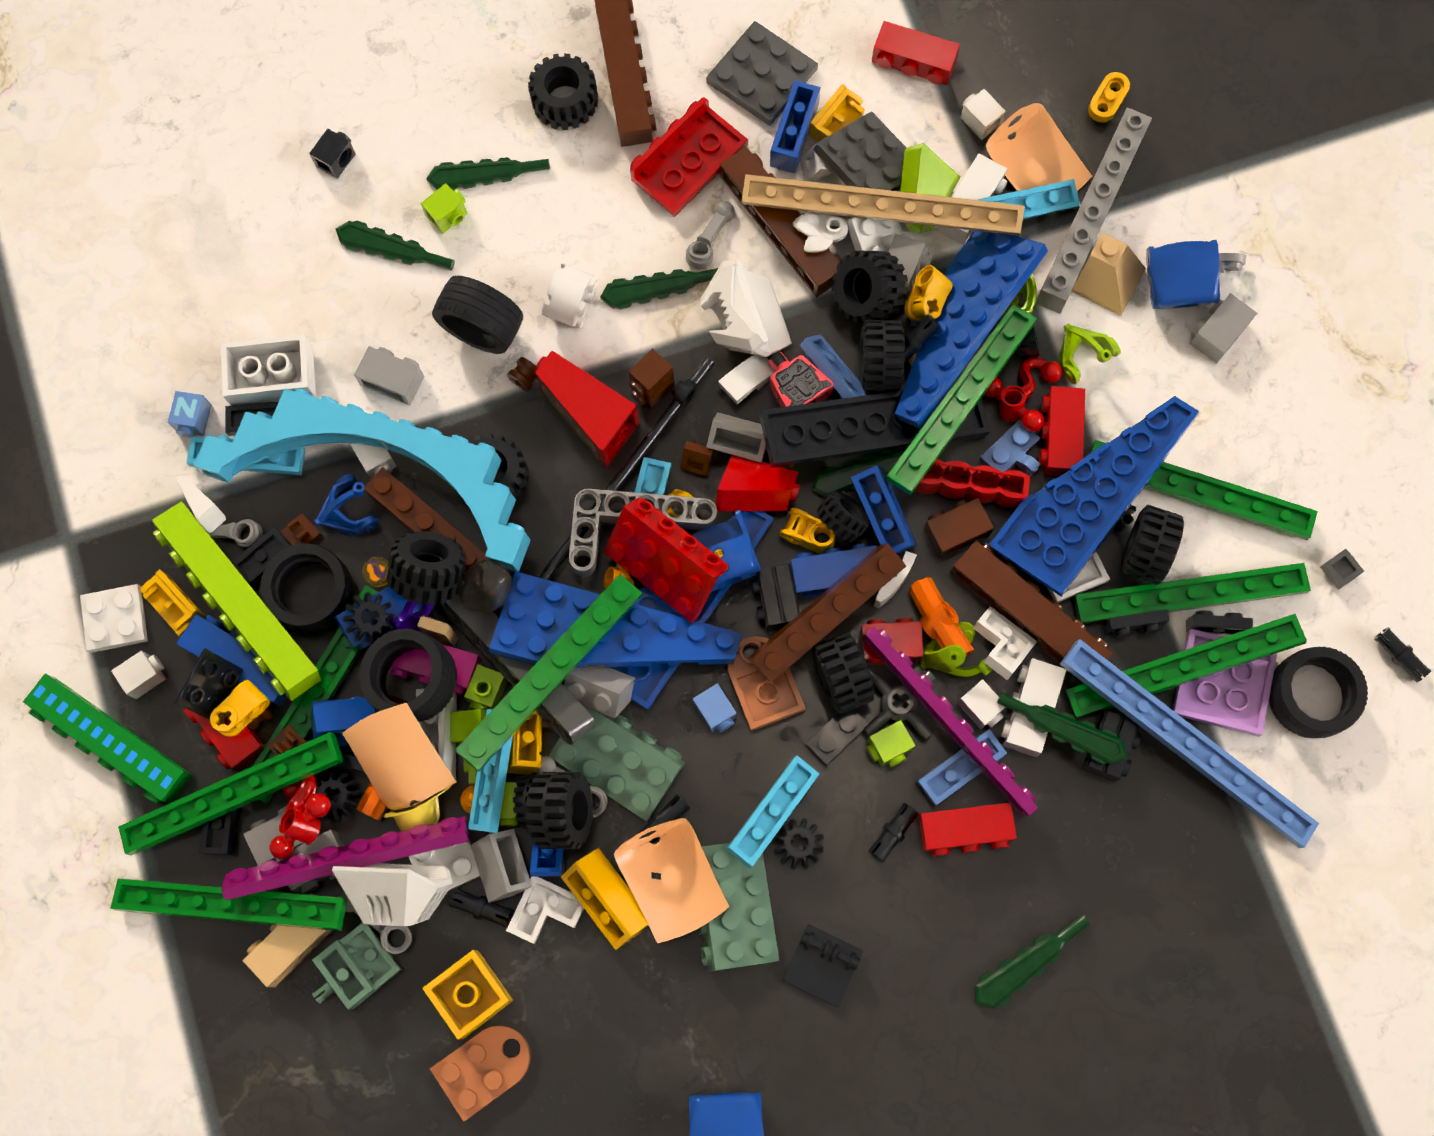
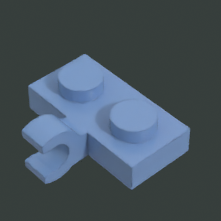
(1013, 450)

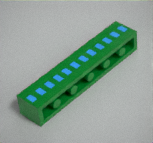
(106, 738)

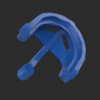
(334, 519)

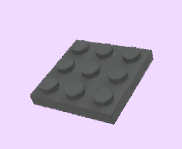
(761, 72)
(864, 154)

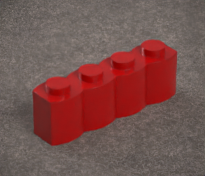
(987, 483)

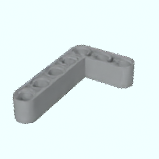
(602, 513)

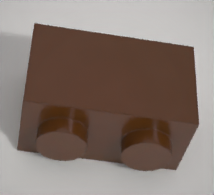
(651, 379)
(958, 527)

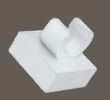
(814, 166)

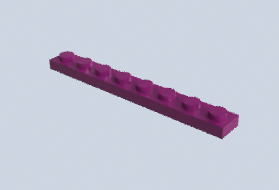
(958, 729)
(357, 854)

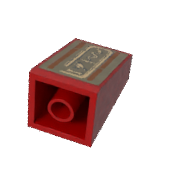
(589, 407)

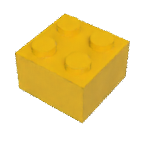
(467, 994)

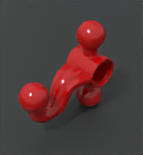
(1031, 419)
(300, 817)

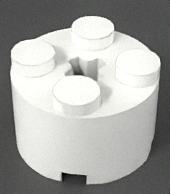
(569, 295)

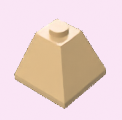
(1110, 274)

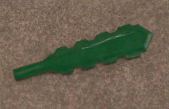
(469, 174)
(375, 241)
(642, 289)
(840, 478)
(1083, 736)
(1013, 975)

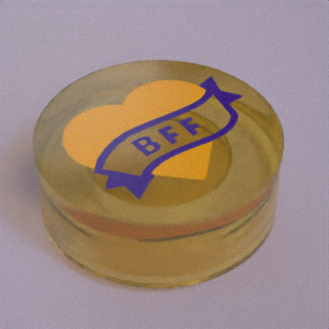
(376, 571)

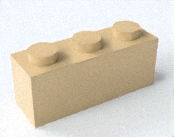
(282, 951)

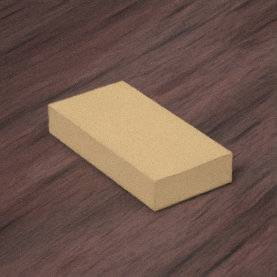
(438, 630)

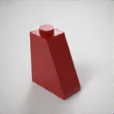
(755, 487)

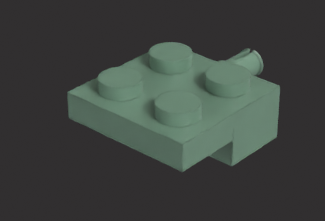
(355, 967)

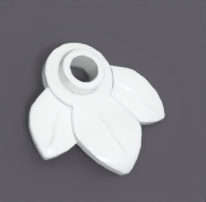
(818, 230)

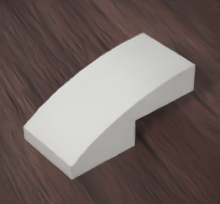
(746, 378)
(895, 583)

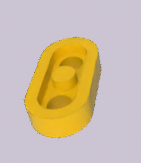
(1107, 98)

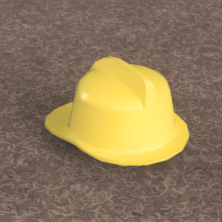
(425, 813)

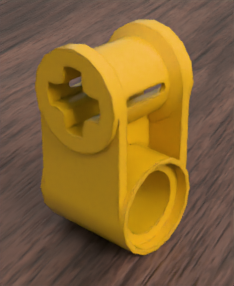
(928, 293)
(802, 531)
(241, 707)

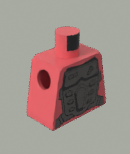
(798, 381)

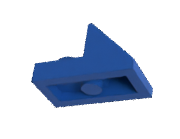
(547, 862)

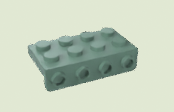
(622, 763)
(746, 929)

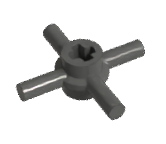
(890, 712)

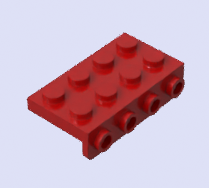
(686, 157)
(664, 558)

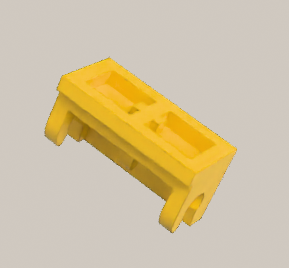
(836, 113)
(170, 601)

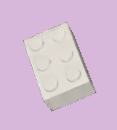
(263, 367)

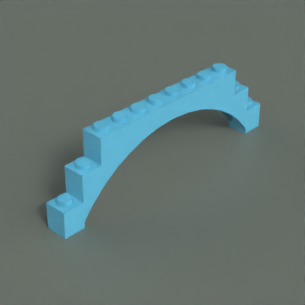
(312, 421)

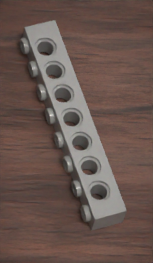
(1093, 210)

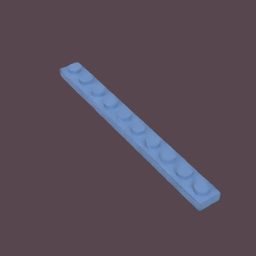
(1189, 744)

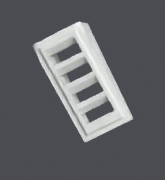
(202, 507)

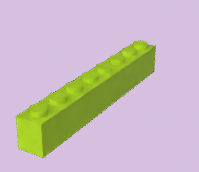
(236, 601)

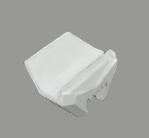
(746, 311)
(394, 891)

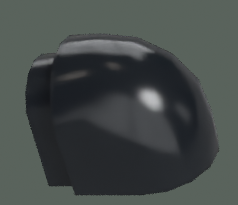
(1029, 346)

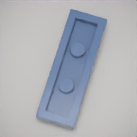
(831, 365)
(956, 771)

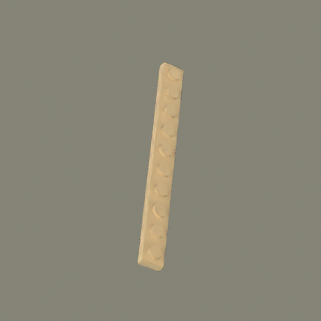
(883, 205)

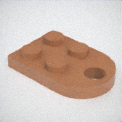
(763, 700)
(482, 1070)

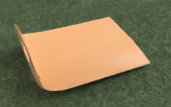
(1037, 153)
(398, 757)
(687, 889)

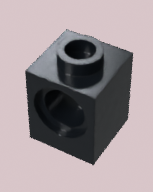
(332, 152)

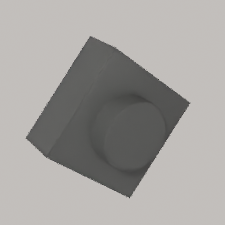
(1342, 569)

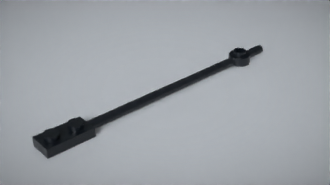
(683, 394)

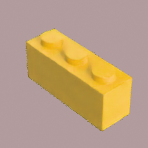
(605, 898)

